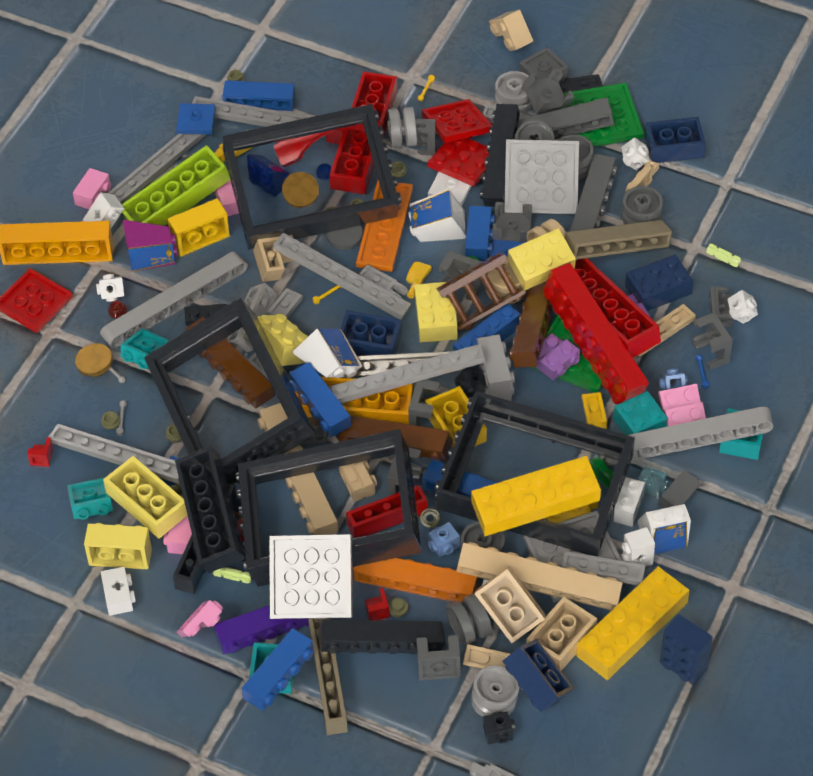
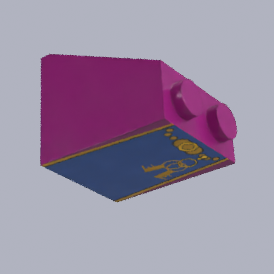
(149, 245)

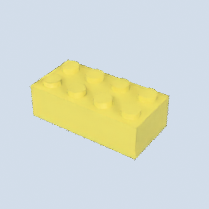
(145, 497)

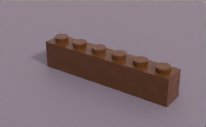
(532, 328)
(238, 372)
(432, 442)

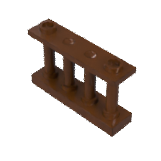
(481, 272)

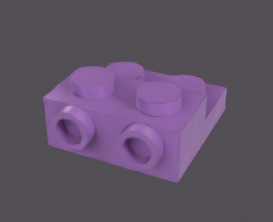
(557, 356)

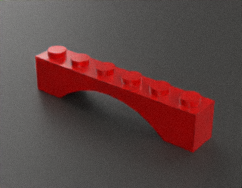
(293, 150)

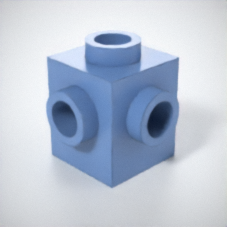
(673, 373)
(443, 540)

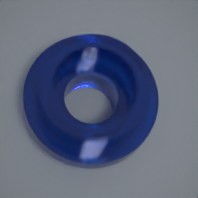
(323, 171)

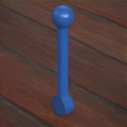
(705, 384)

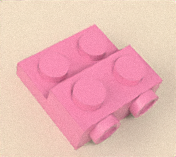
(682, 404)
(204, 616)

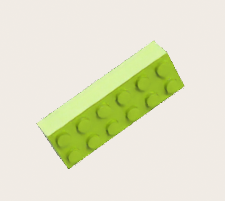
(177, 189)

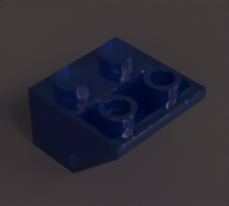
(266, 174)

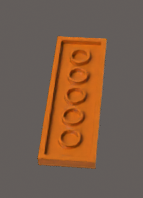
(383, 237)

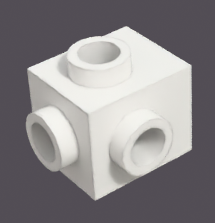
(635, 154)
(115, 282)
(742, 306)

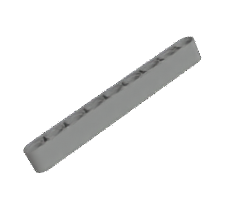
(174, 299)
(699, 433)

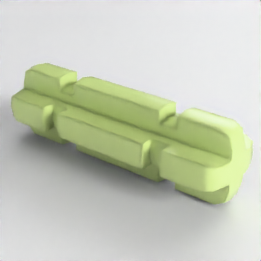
(723, 255)
(233, 574)

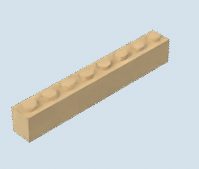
(306, 486)
(540, 576)

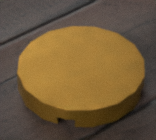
(300, 189)
(94, 360)

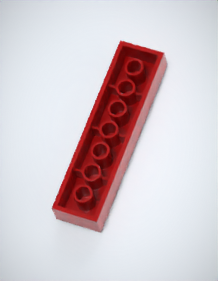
(353, 159)
(629, 321)
(594, 334)

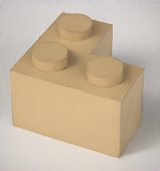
(512, 28)
(269, 260)

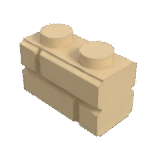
(358, 480)

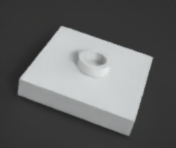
(443, 182)

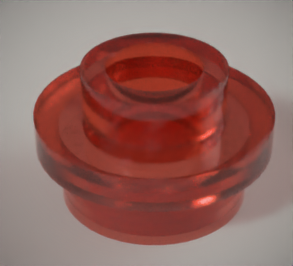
(117, 309)

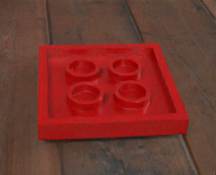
(457, 120)
(461, 160)
(34, 300)

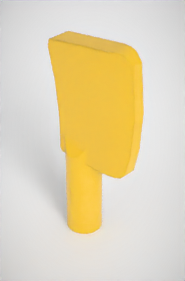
(417, 275)

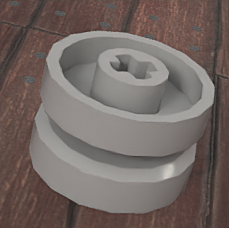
(510, 90)
(402, 127)
(494, 691)

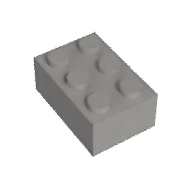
(496, 368)

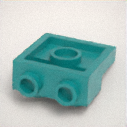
(141, 345)
(89, 499)

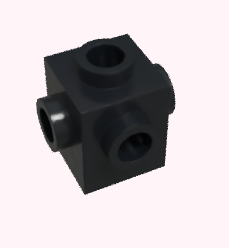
(470, 381)
(498, 727)

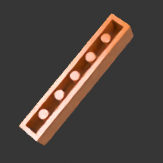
(417, 578)

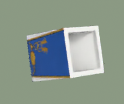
(438, 218)
(329, 353)
(667, 527)

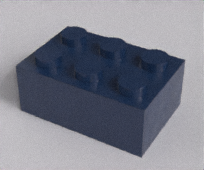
(675, 139)
(659, 282)
(371, 333)
(685, 649)
(537, 675)

